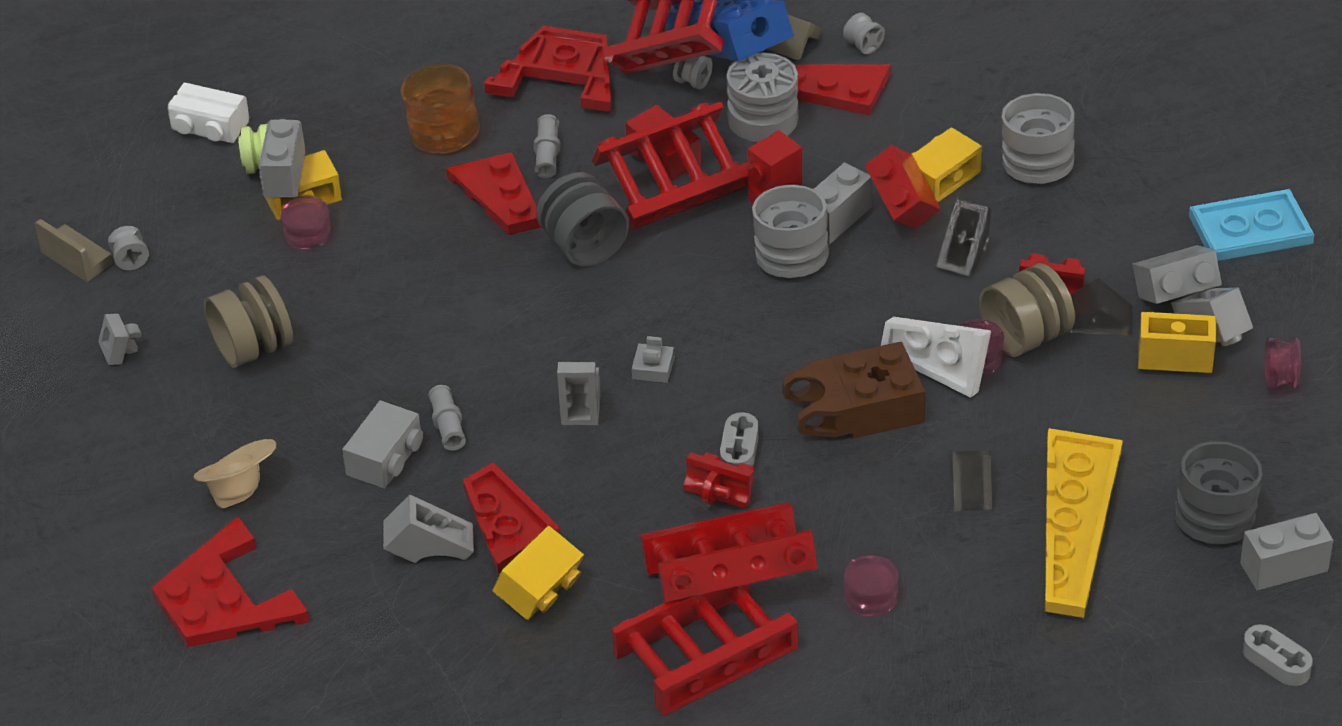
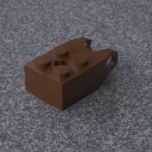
(859, 393)

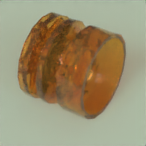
(440, 108)

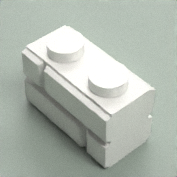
(208, 113)

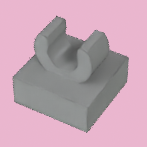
(116, 339)
(653, 361)

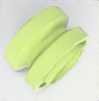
(251, 147)

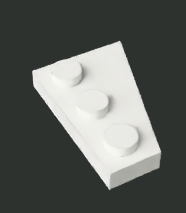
(942, 351)

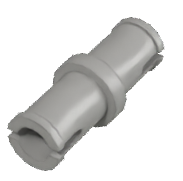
(546, 146)
(447, 417)

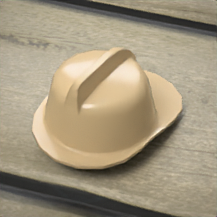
(237, 474)

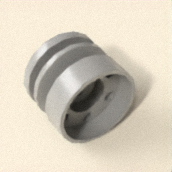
(762, 96)
(1038, 138)
(790, 231)

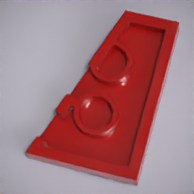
(842, 85)
(500, 190)
(504, 514)

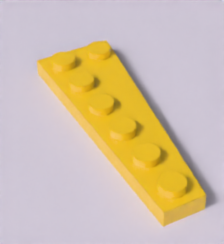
(1077, 505)

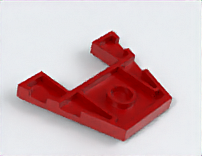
(562, 57)
(208, 601)

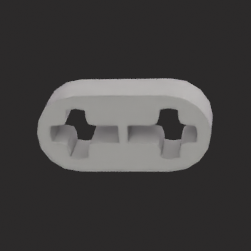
(732, 443)
(1277, 654)

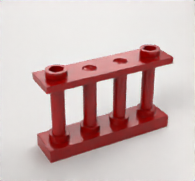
(665, 47)
(672, 198)
(728, 551)
(705, 670)

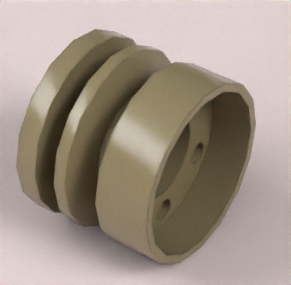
(1028, 308)
(248, 321)

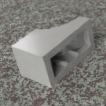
(1223, 303)
(579, 393)
(425, 530)

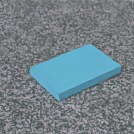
(1251, 224)

